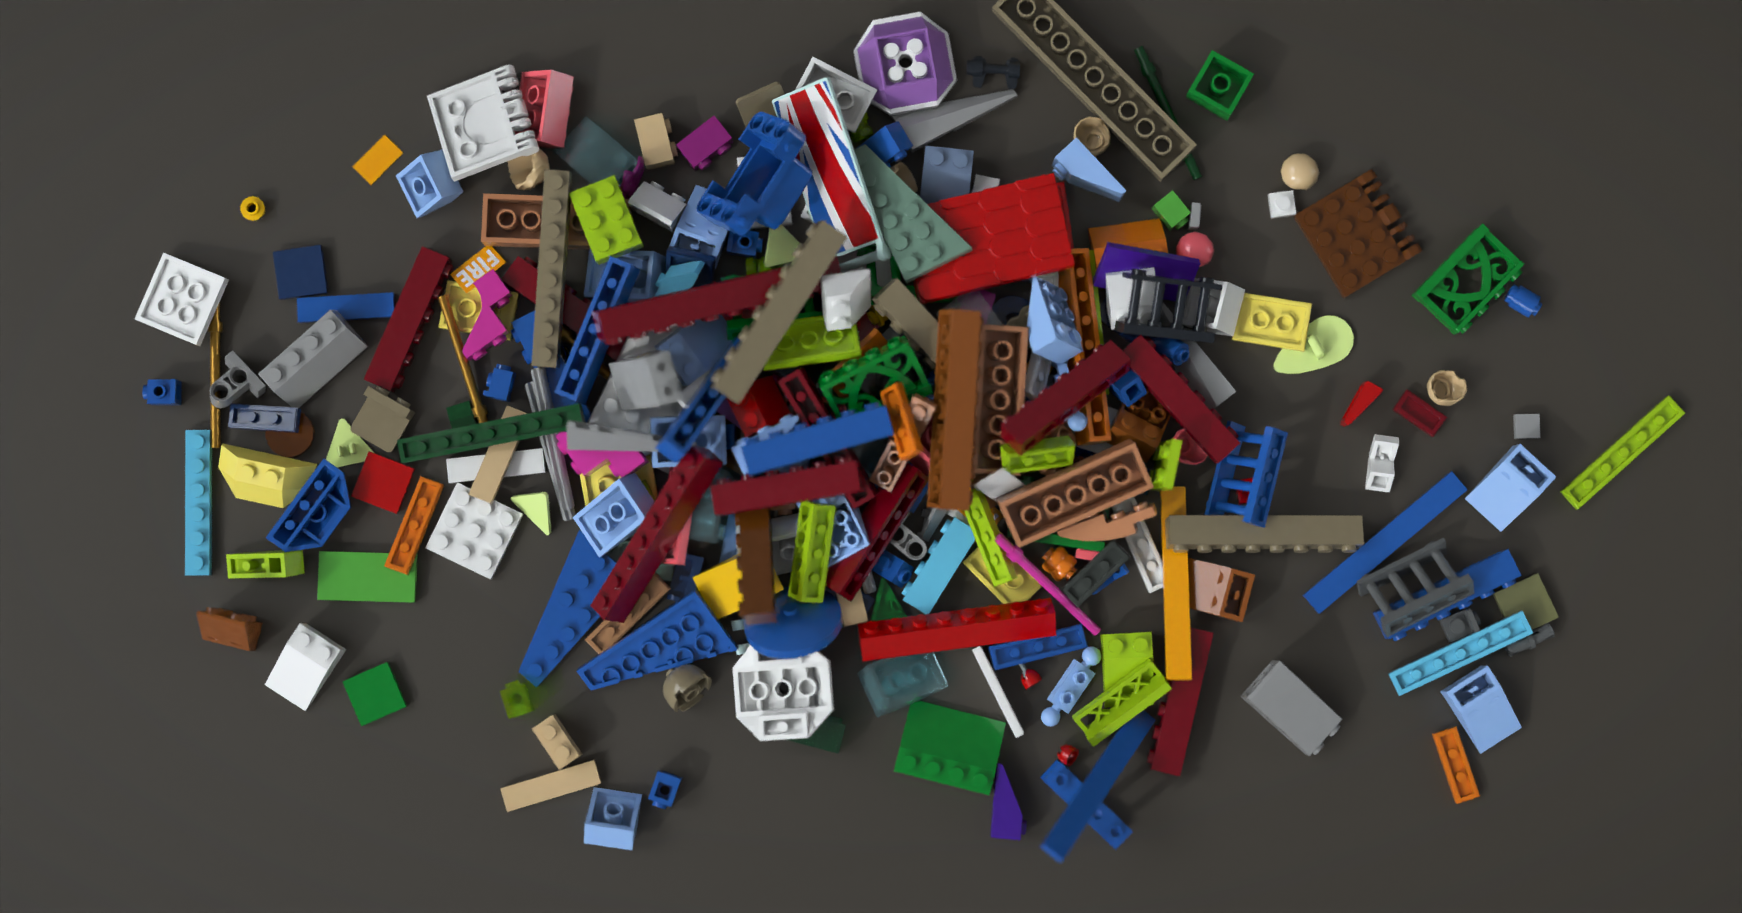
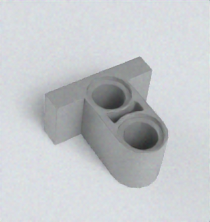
(234, 389)
(909, 538)

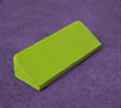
(1046, 454)

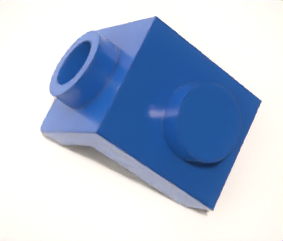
(893, 569)

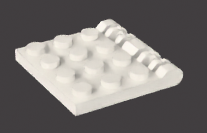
(480, 122)

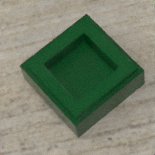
(461, 415)

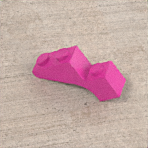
(488, 327)
(589, 461)

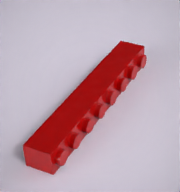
(957, 629)

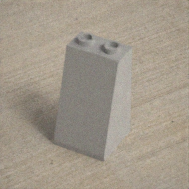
(646, 380)
(1292, 707)

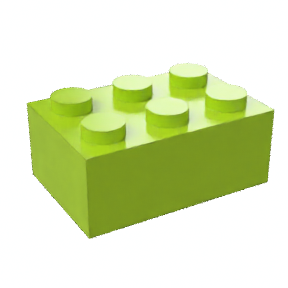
(606, 219)

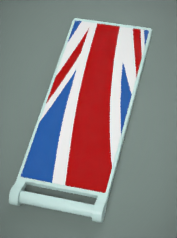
(837, 184)

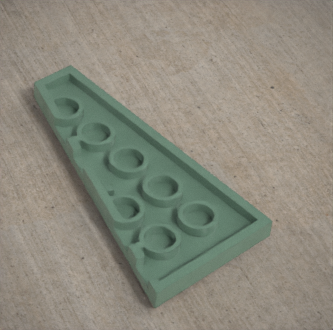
(910, 227)

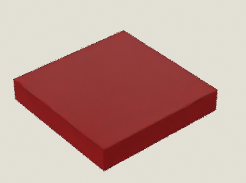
(383, 482)

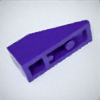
(1006, 814)

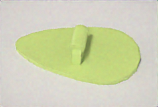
(1326, 343)

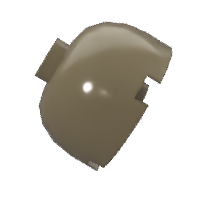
(684, 686)

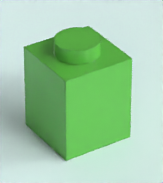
(1171, 211)

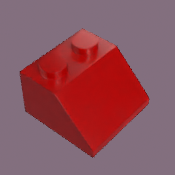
(760, 406)

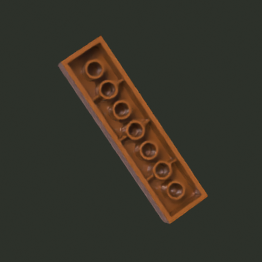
(955, 411)

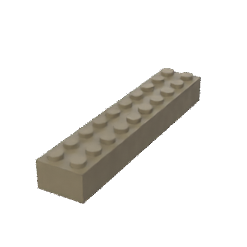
(1098, 83)

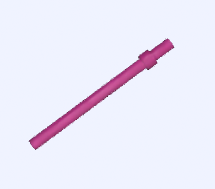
(1016, 555)

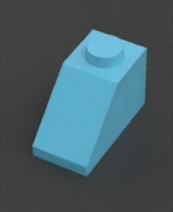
(679, 277)

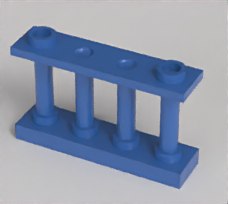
(1263, 481)
(1103, 819)

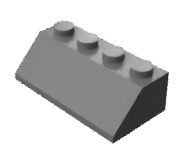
(313, 359)

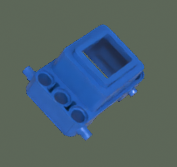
(764, 182)

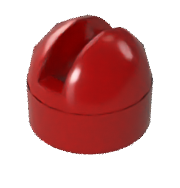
(1068, 754)

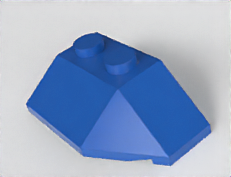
(313, 511)

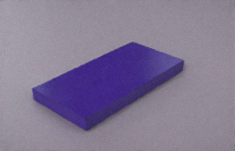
(1124, 258)

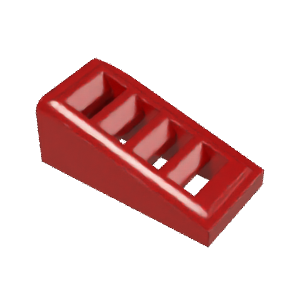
(1363, 398)

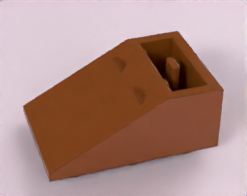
(1142, 423)
(1218, 589)
(229, 629)

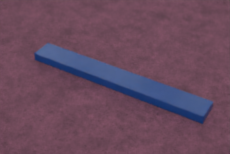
(1385, 542)
(1096, 786)

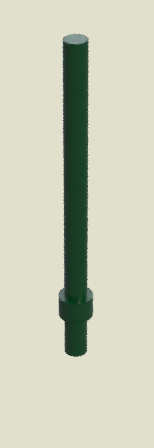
(1148, 70)

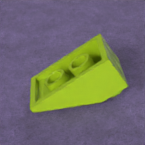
(1123, 654)

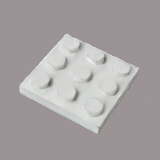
(181, 299)
(474, 532)

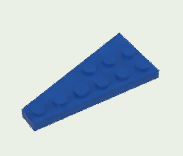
(568, 610)
(668, 640)

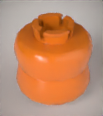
(1059, 563)

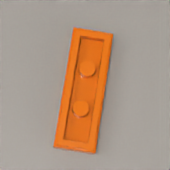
(901, 421)
(1456, 765)

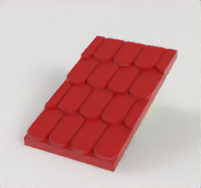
(1013, 235)

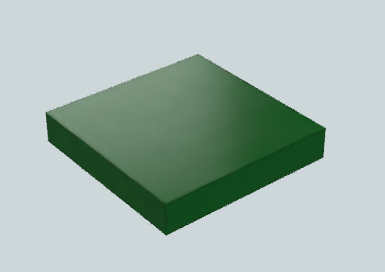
(374, 693)

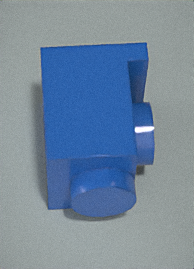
(735, 248)
(500, 383)
(171, 392)
(664, 778)

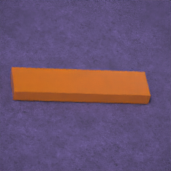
(414, 525)

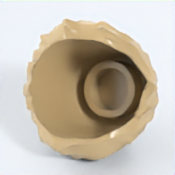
(528, 170)

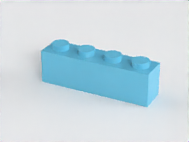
(940, 566)

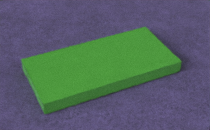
(363, 578)

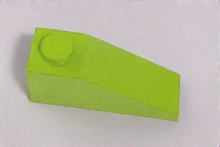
(265, 564)

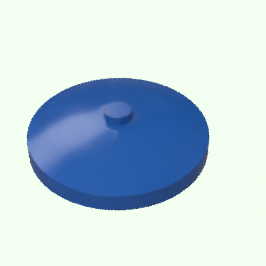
(798, 628)

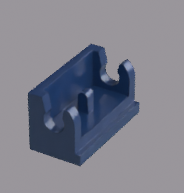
(682, 580)

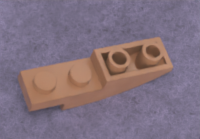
(890, 466)
(1100, 528)

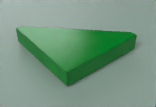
(886, 604)

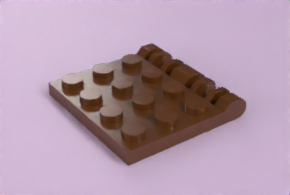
(1354, 236)

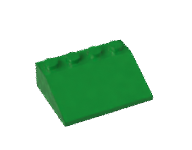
(950, 747)

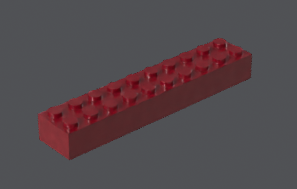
(688, 305)

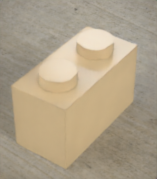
(655, 141)
(557, 741)

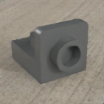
(1460, 624)

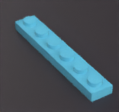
(198, 503)
(1460, 653)

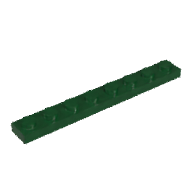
(489, 433)

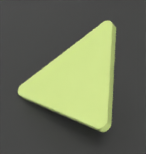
(779, 247)
(347, 447)
(536, 508)

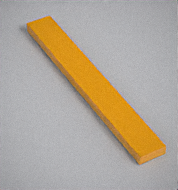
(1175, 594)

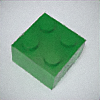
(1219, 85)

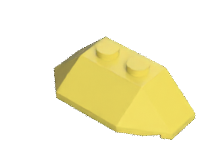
(263, 476)

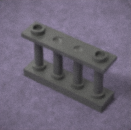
(1415, 609)

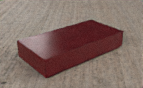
(1419, 413)

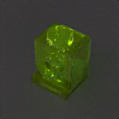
(512, 708)

